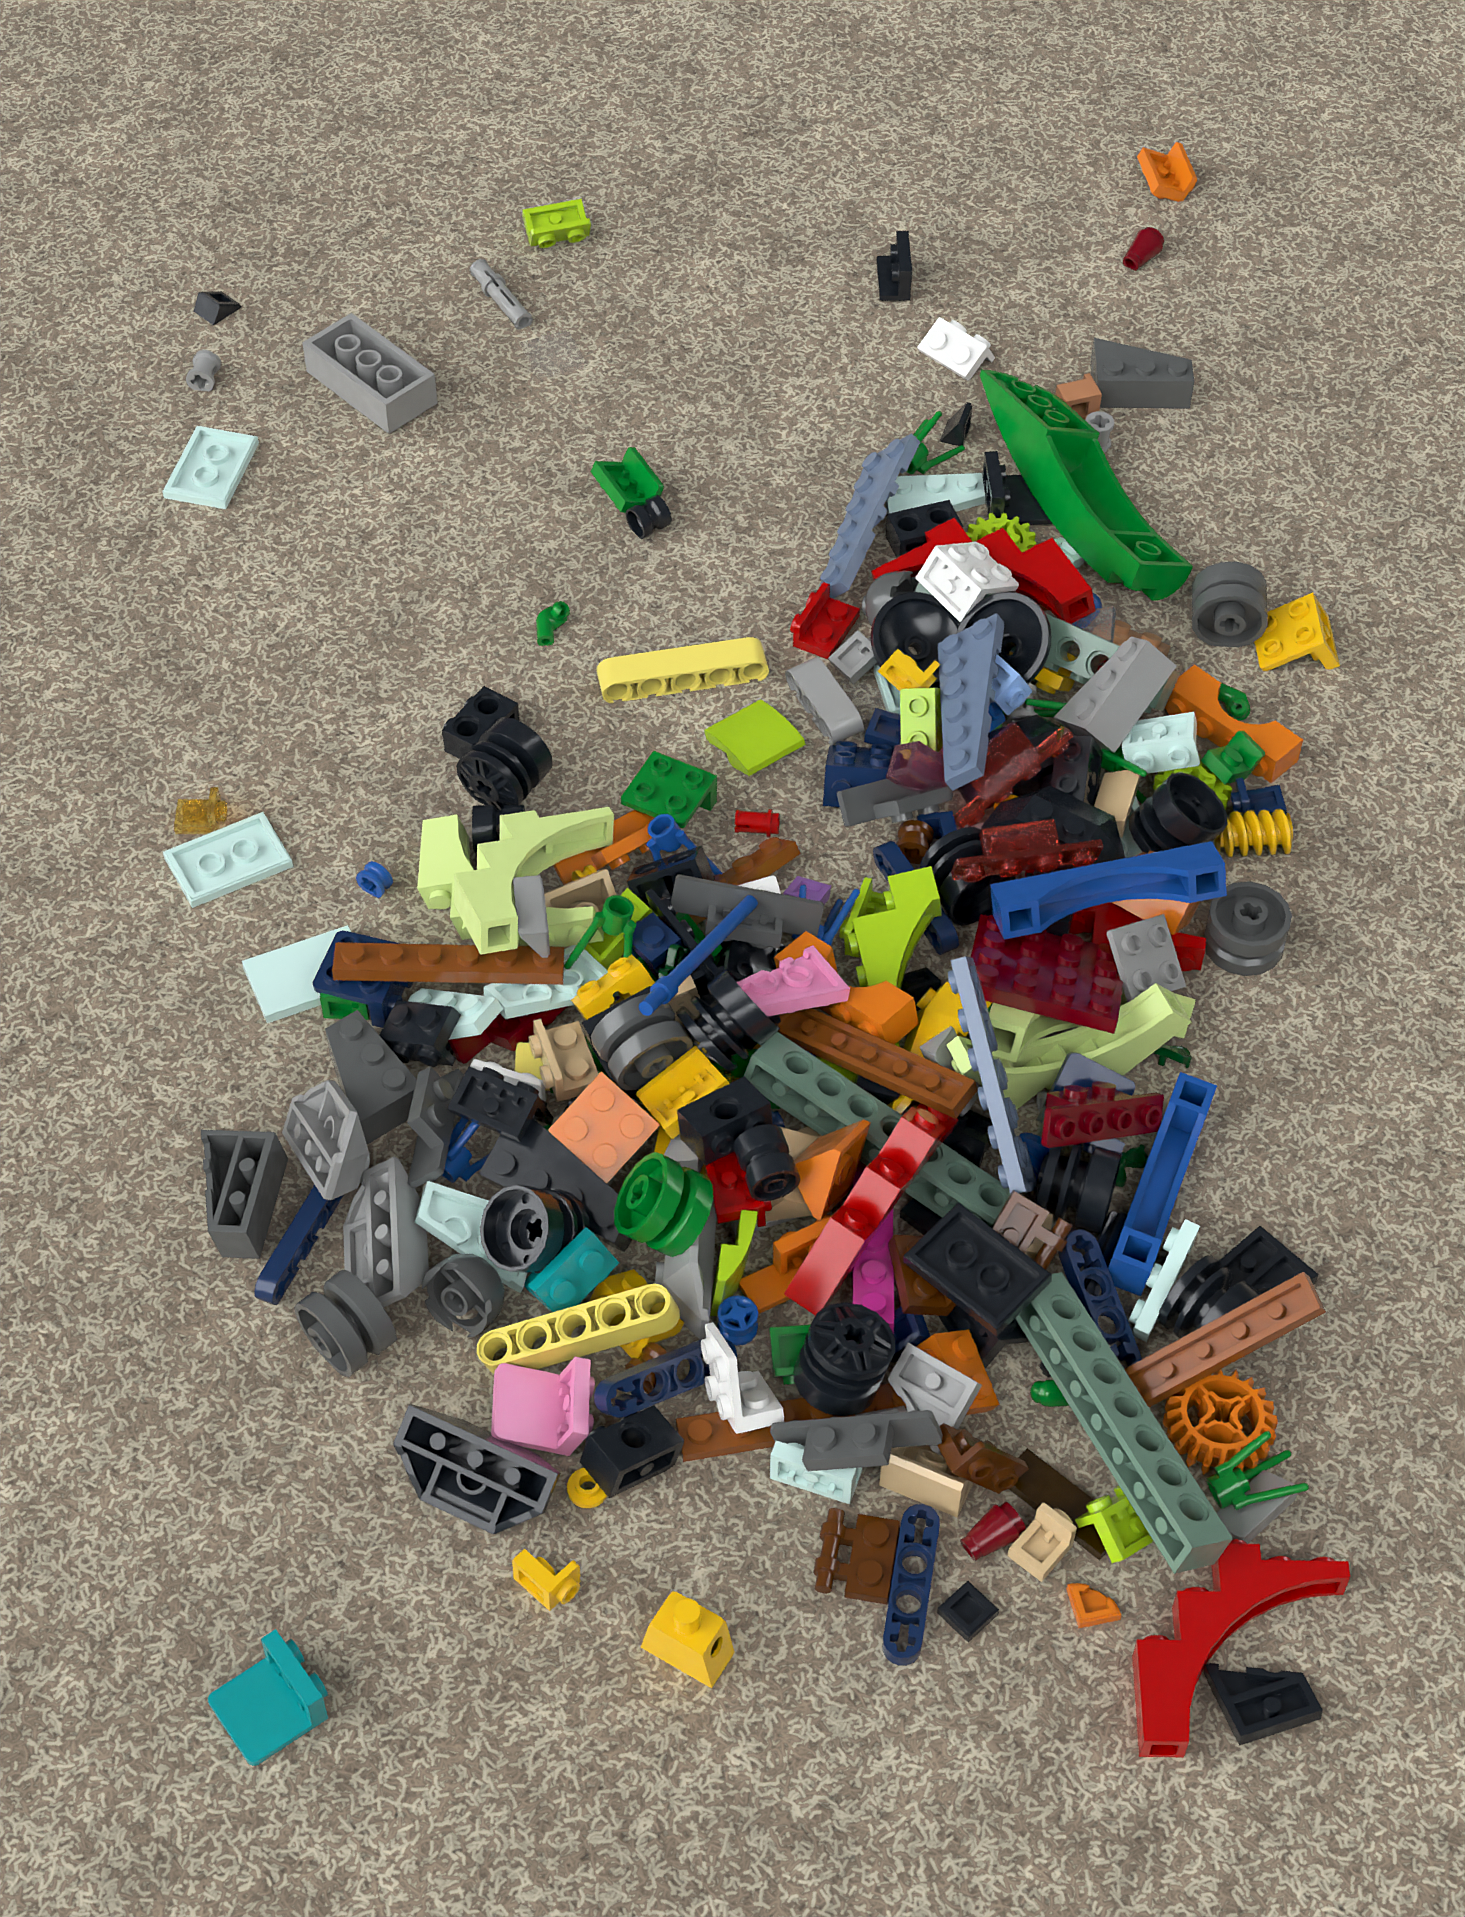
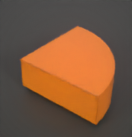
(1091, 1606)

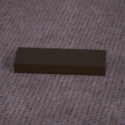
(1048, 1486)

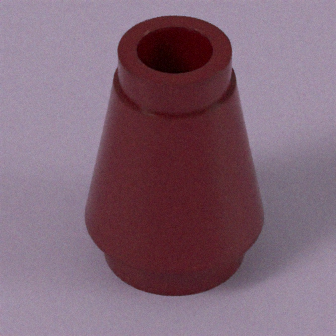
(1143, 248)
(993, 1531)

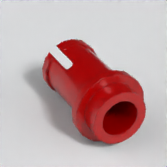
(757, 822)

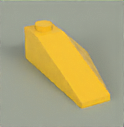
(937, 1013)

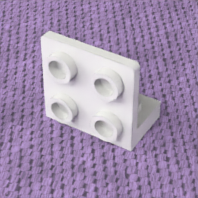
(963, 575)
(742, 1395)

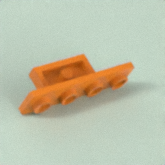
(629, 834)
(769, 1284)

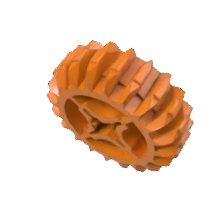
(1212, 1440)

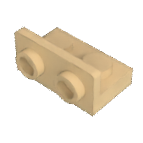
(565, 1059)

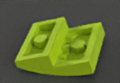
(754, 737)
(733, 1261)

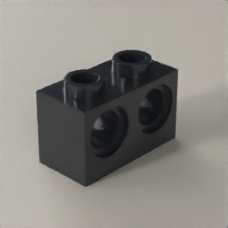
(908, 527)
(474, 719)
(661, 873)

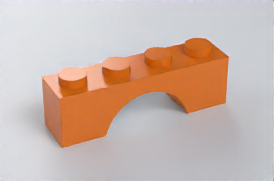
(1199, 694)
(875, 1009)

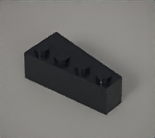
(548, 1164)

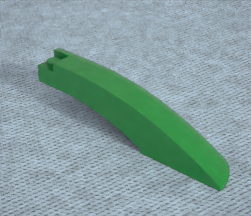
(1078, 488)

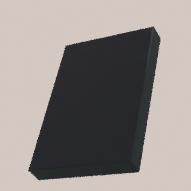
(977, 1269)

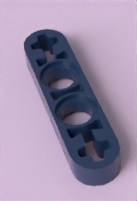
(940, 930)
(294, 1246)
(1105, 1305)
(666, 1381)
(911, 1584)

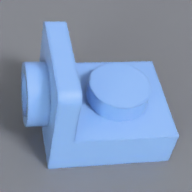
(1009, 687)

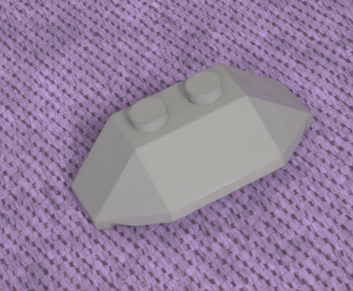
(327, 1139)
(381, 1236)
(690, 1278)

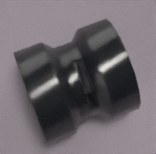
(648, 516)

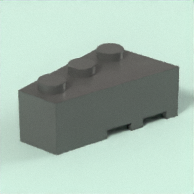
(1140, 377)
(370, 1075)
(242, 1188)

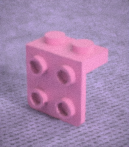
(543, 1407)

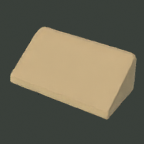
(1117, 796)

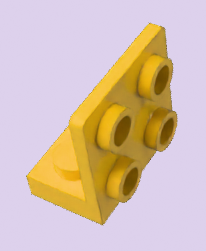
(1295, 631)

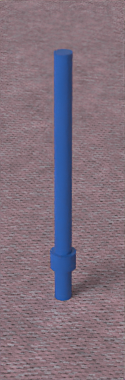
(667, 986)

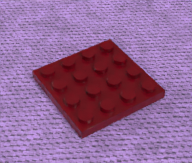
(1049, 975)

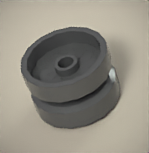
(1229, 604)
(1247, 929)
(639, 1044)
(345, 1323)

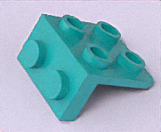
(572, 1273)
(270, 1701)

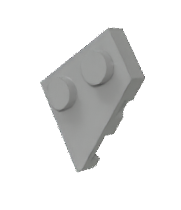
(933, 1386)

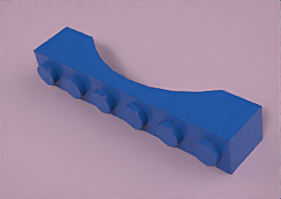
(1175, 874)
(1160, 1183)

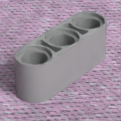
(825, 699)

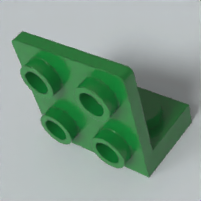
(671, 789)

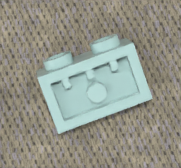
(1163, 743)
(788, 1468)

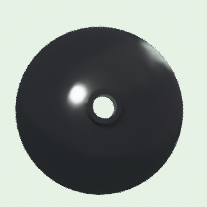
(913, 622)
(1024, 627)

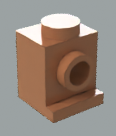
(1081, 395)

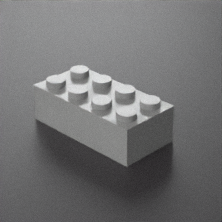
(370, 373)

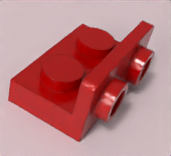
(823, 623)
(732, 1192)

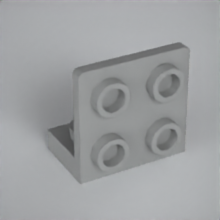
(1145, 956)

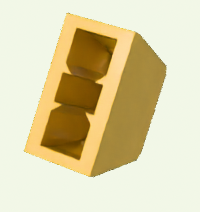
(686, 1634)

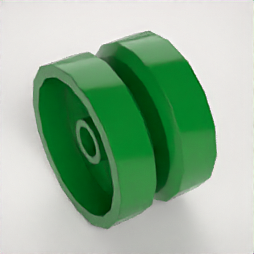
(663, 1204)

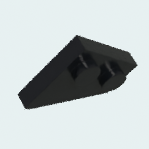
(1264, 1262)
(1262, 1701)

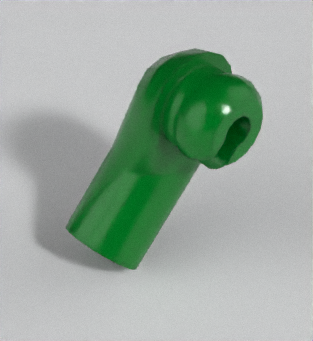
(1047, 1394)

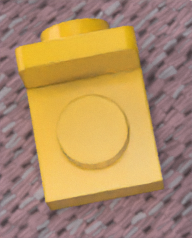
(904, 673)
(541, 1581)

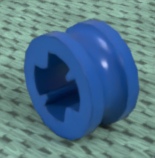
(374, 879)

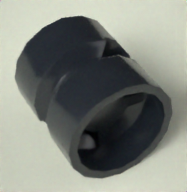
(486, 821)
(767, 1162)

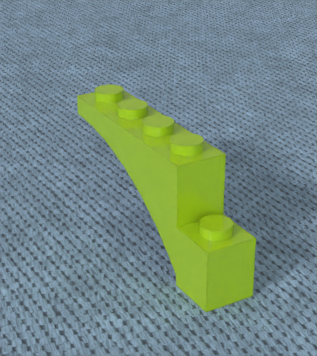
(889, 937)

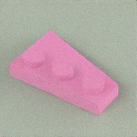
(796, 985)

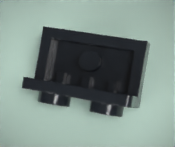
(420, 1032)

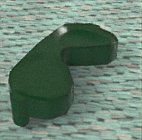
(674, 957)
(1176, 1053)
(1133, 1158)

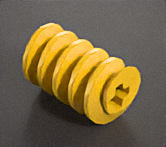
(1256, 832)

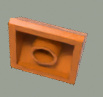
(830, 1167)

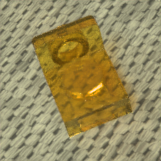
(200, 815)

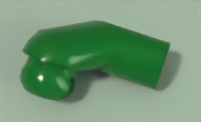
(550, 620)
(1235, 702)

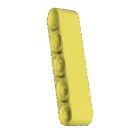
(681, 669)
(598, 1333)

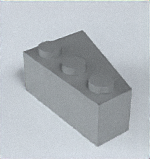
(1117, 694)

